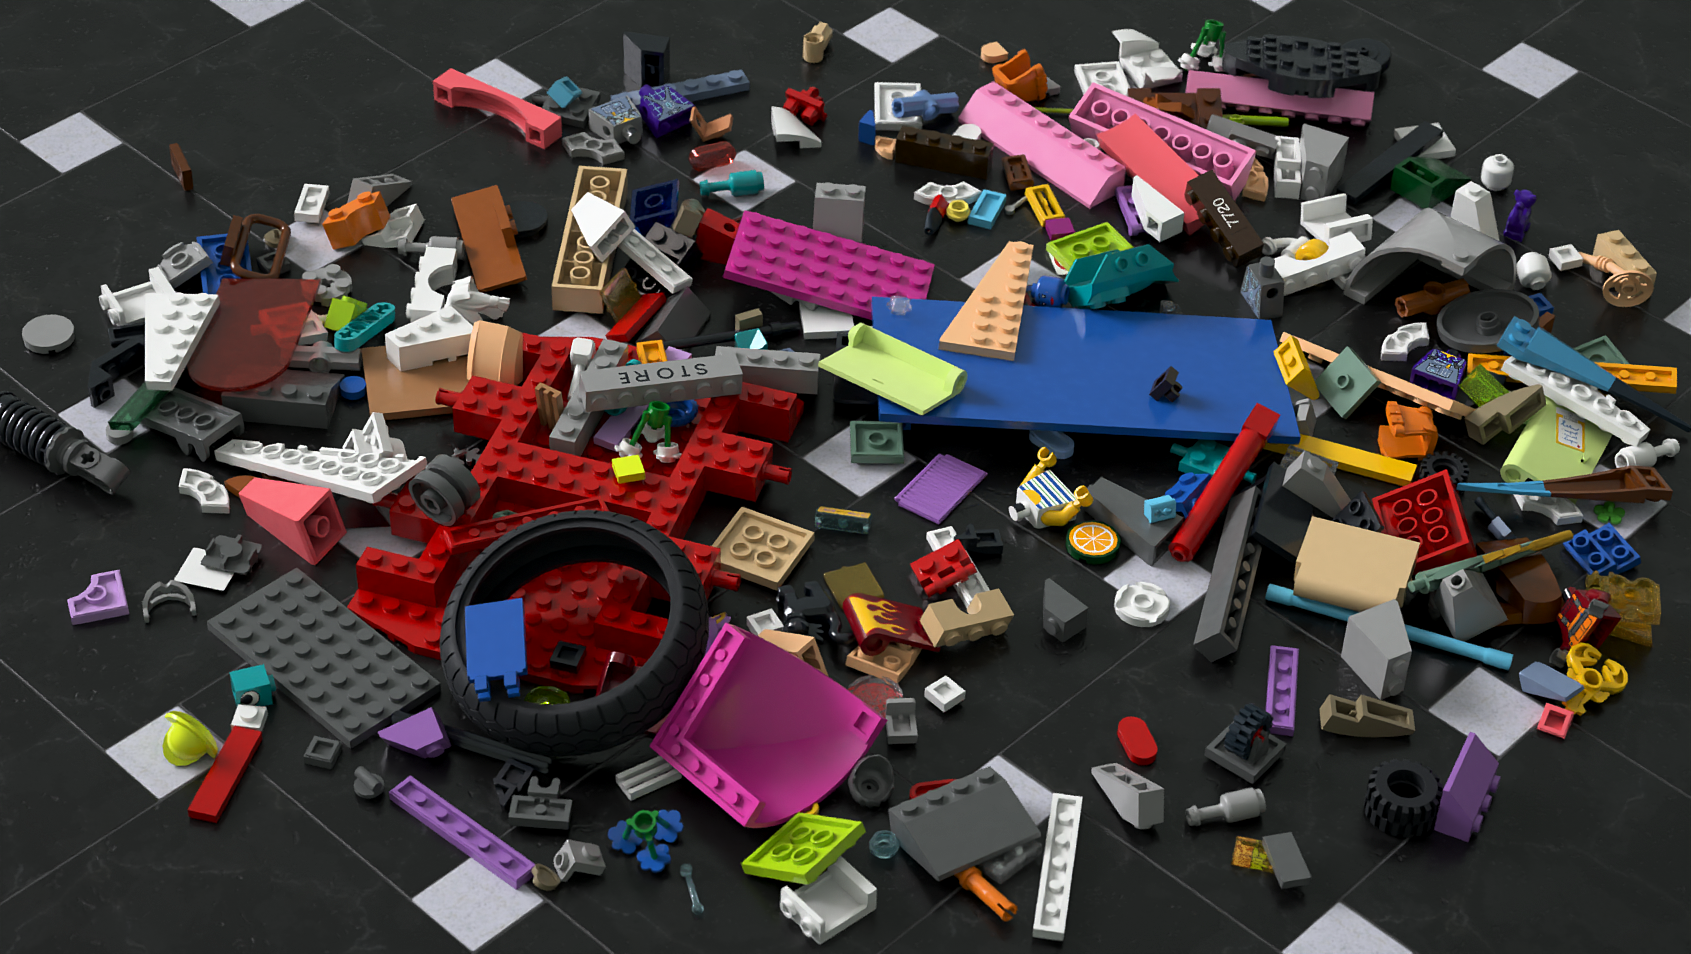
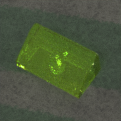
(1482, 386)

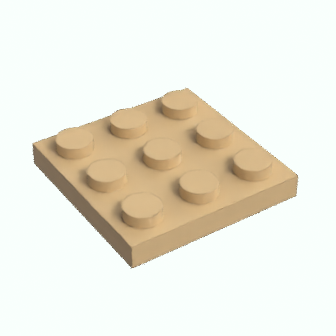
(762, 547)

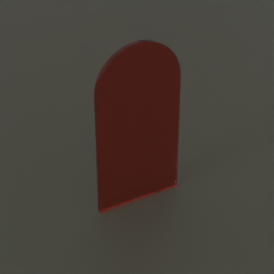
(252, 332)

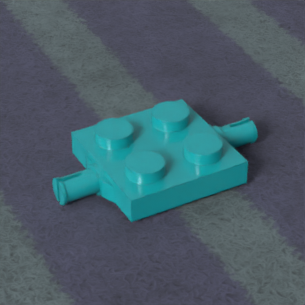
(1204, 458)

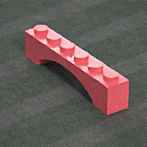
(458, 89)

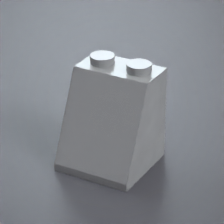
(1321, 161)
(840, 210)
(1378, 648)

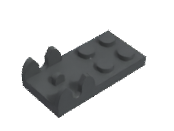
(193, 421)

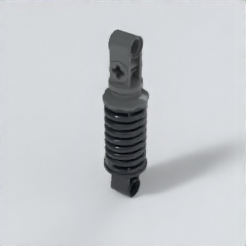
(56, 444)

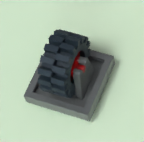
(1247, 744)

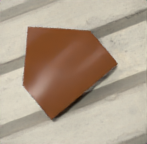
(1176, 109)

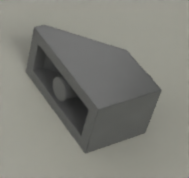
(1062, 612)

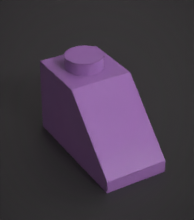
(418, 735)

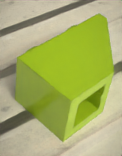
(343, 312)

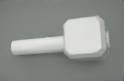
(580, 357)

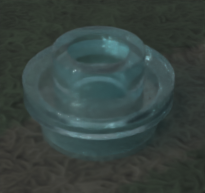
(884, 844)

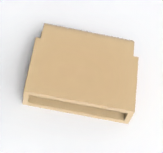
(1353, 566)

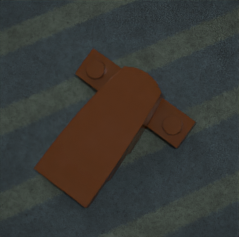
(1525, 584)

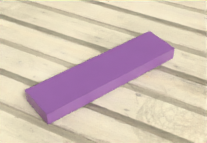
(1282, 689)

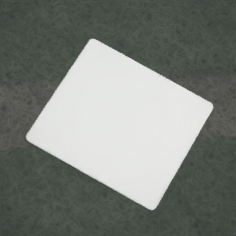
(197, 574)

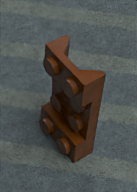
(1204, 102)

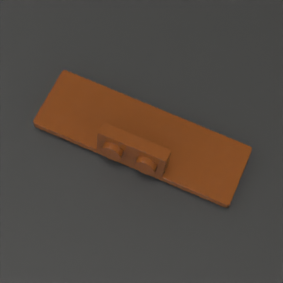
(489, 238)

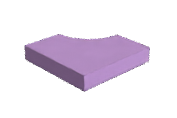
(101, 599)

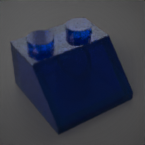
(653, 205)

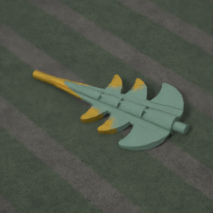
(1430, 579)

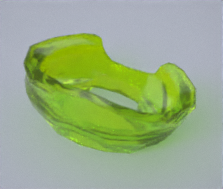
(547, 695)

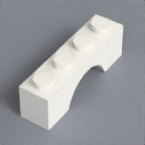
(1341, 258)
(436, 270)

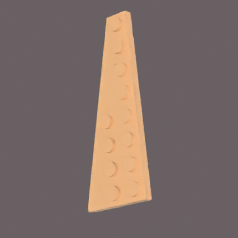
(993, 313)
(1393, 384)

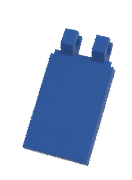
(496, 646)

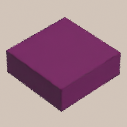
(1059, 228)

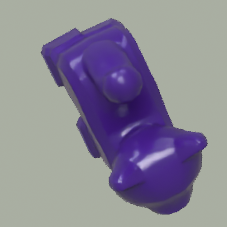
(1520, 215)

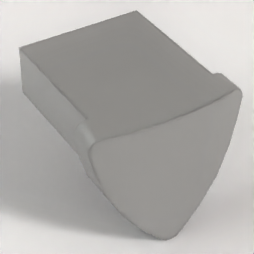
(1305, 416)

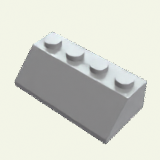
(778, 369)

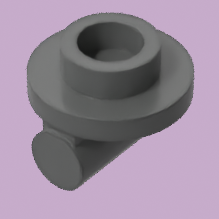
(367, 784)

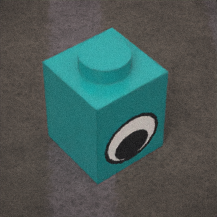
(252, 686)

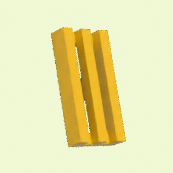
(1043, 212)

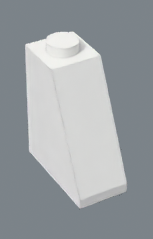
(1475, 209)
(601, 224)

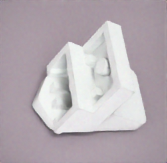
(374, 439)

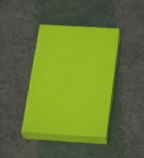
(1086, 243)

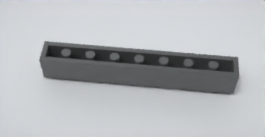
(1230, 580)

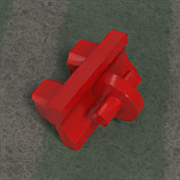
(807, 102)

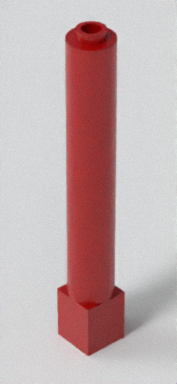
(1224, 482)

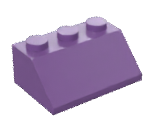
(1468, 790)

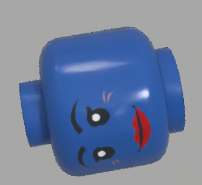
(1050, 292)

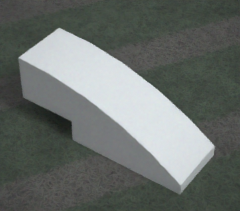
(1287, 168)

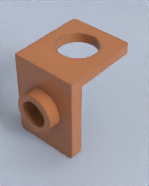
(712, 129)

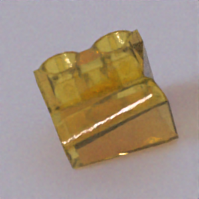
(1637, 604)

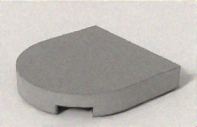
(183, 262)

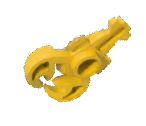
(1593, 682)

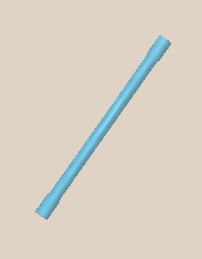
(1486, 655)

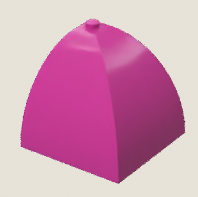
(764, 730)

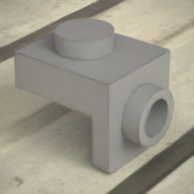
(901, 721)
(580, 858)

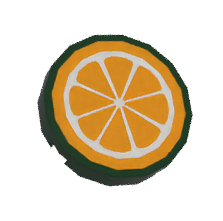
(1093, 542)

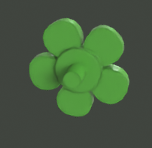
(1609, 513)

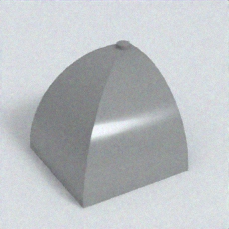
(1441, 244)

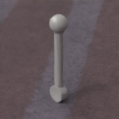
(1009, 209)

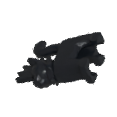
(811, 613)

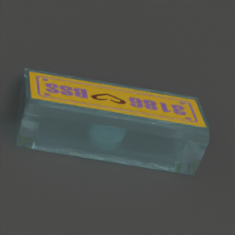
(843, 520)

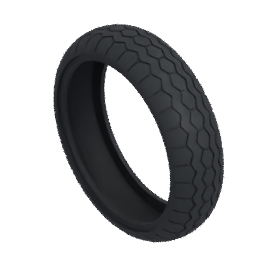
(622, 711)

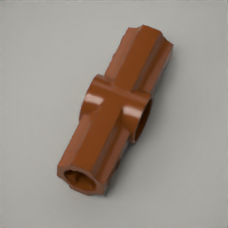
(1431, 298)

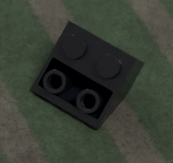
(647, 58)

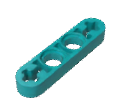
(364, 327)

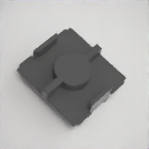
(232, 554)

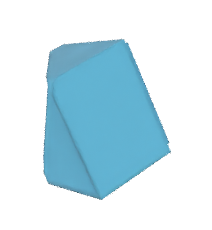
(564, 92)

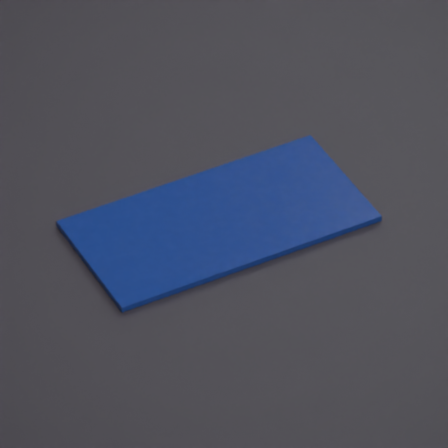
(1097, 373)

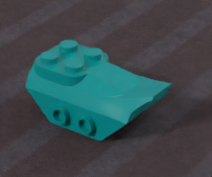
(1116, 274)

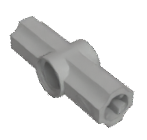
(324, 357)

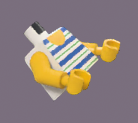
(1045, 498)

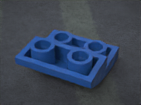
(1602, 551)

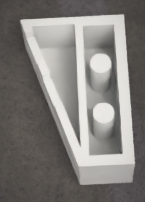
(429, 339)

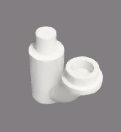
(1291, 245)

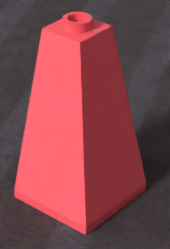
(296, 515)

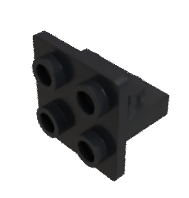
(1360, 514)

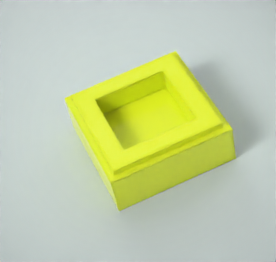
(628, 469)

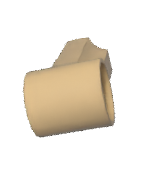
(816, 42)

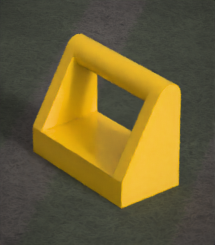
(1295, 368)

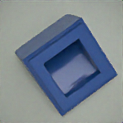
(867, 128)

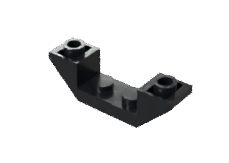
(112, 365)

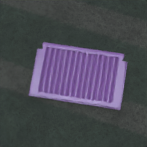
(940, 488)

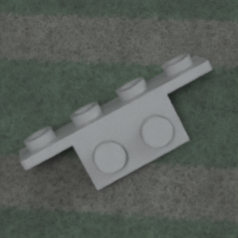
(1261, 141)

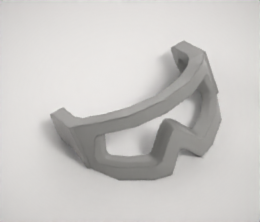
(166, 589)

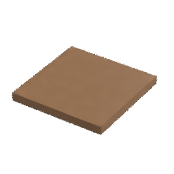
(410, 391)

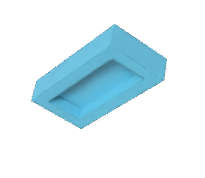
(987, 209)

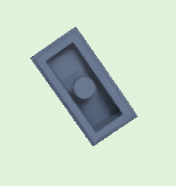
(1549, 683)

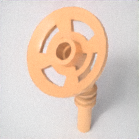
(1624, 281)

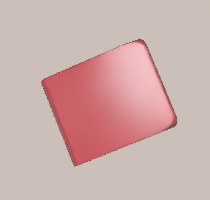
(1555, 721)

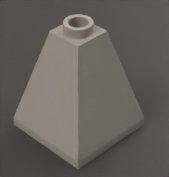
(1468, 604)

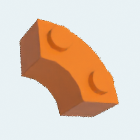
(356, 220)

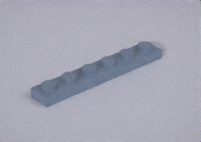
(700, 88)

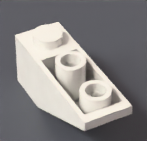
(1156, 212)

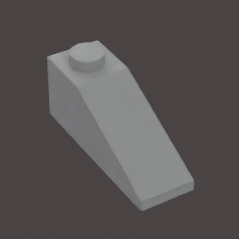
(389, 185)
(1316, 484)
(1132, 795)

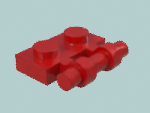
(943, 568)

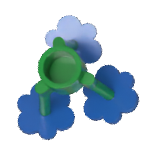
(646, 826)

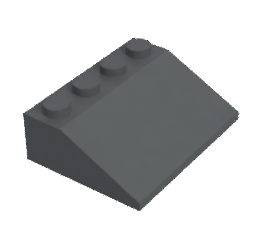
(291, 399)
(962, 823)

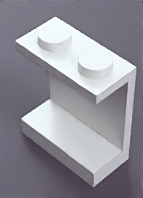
(1328, 218)

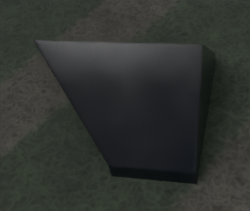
(359, 513)

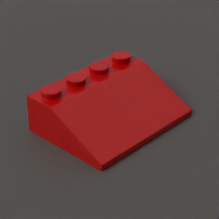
(1431, 515)

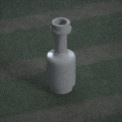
(435, 241)
(1232, 806)

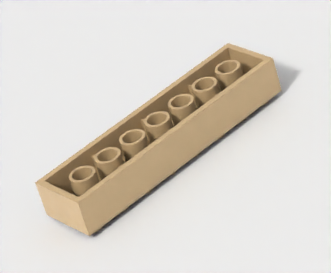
(578, 271)

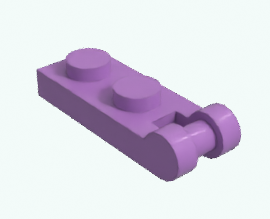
(1129, 211)

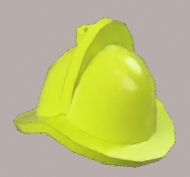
(187, 740)

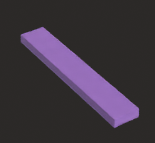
(463, 832)

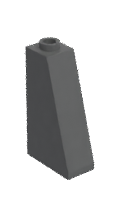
(1126, 515)

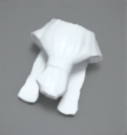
(469, 301)

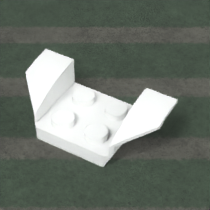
(1145, 61)

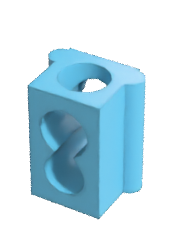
(1160, 508)

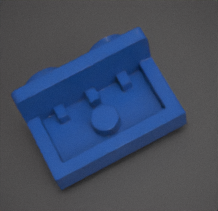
(1188, 491)

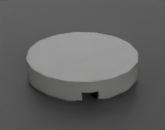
(48, 334)

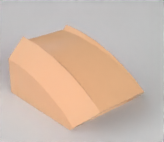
(495, 353)

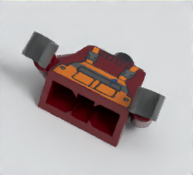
(1584, 619)

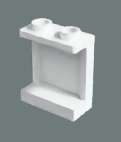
(129, 304)
(830, 902)

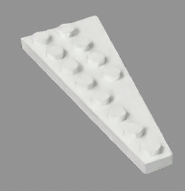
(341, 470)

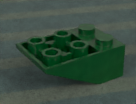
(1426, 181)

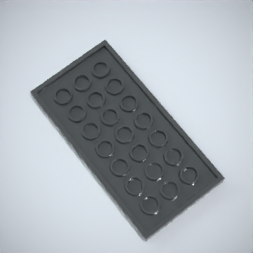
(324, 657)

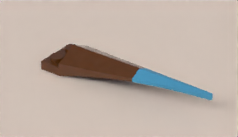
(1621, 485)

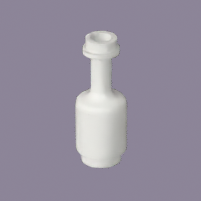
(1645, 453)

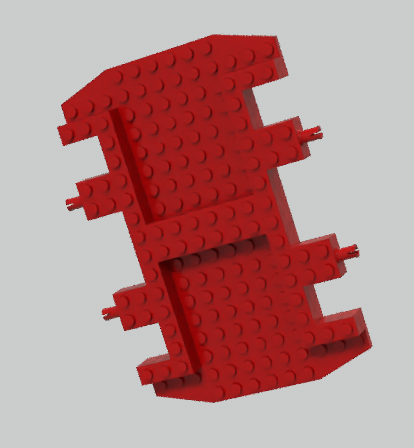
(587, 601)

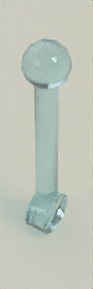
(686, 871)

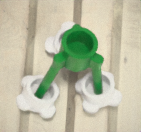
(1205, 47)
(654, 426)

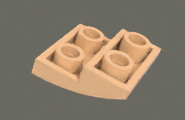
(891, 663)

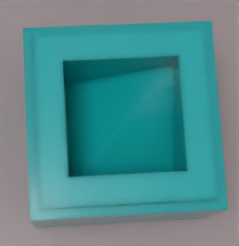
(751, 339)

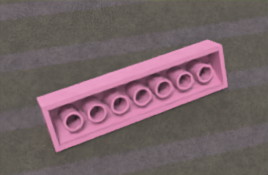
(1253, 94)
(1048, 146)
(1199, 148)

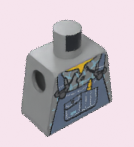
(616, 121)

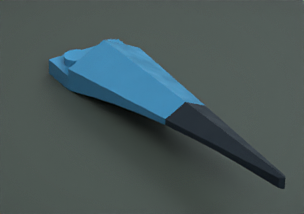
(1549, 352)

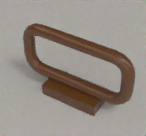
(237, 240)

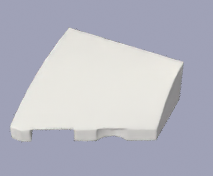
(789, 128)
(402, 224)

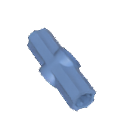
(925, 105)

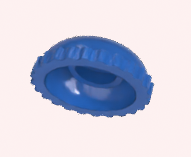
(682, 412)

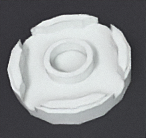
(1142, 604)

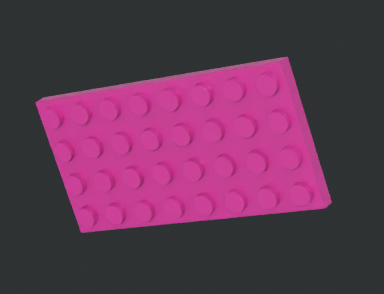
(821, 266)

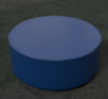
(353, 387)

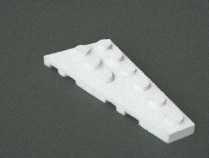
(172, 333)
(1581, 399)

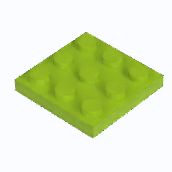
(803, 848)

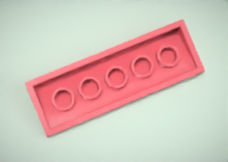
(1152, 160)

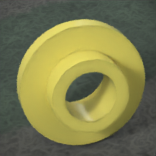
(958, 210)

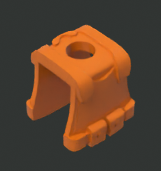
(1021, 79)
(1409, 432)

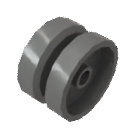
(444, 490)

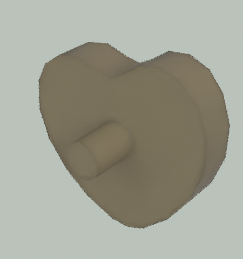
(272, 238)
(545, 878)

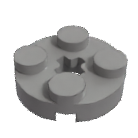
(330, 276)

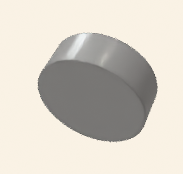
(118, 436)

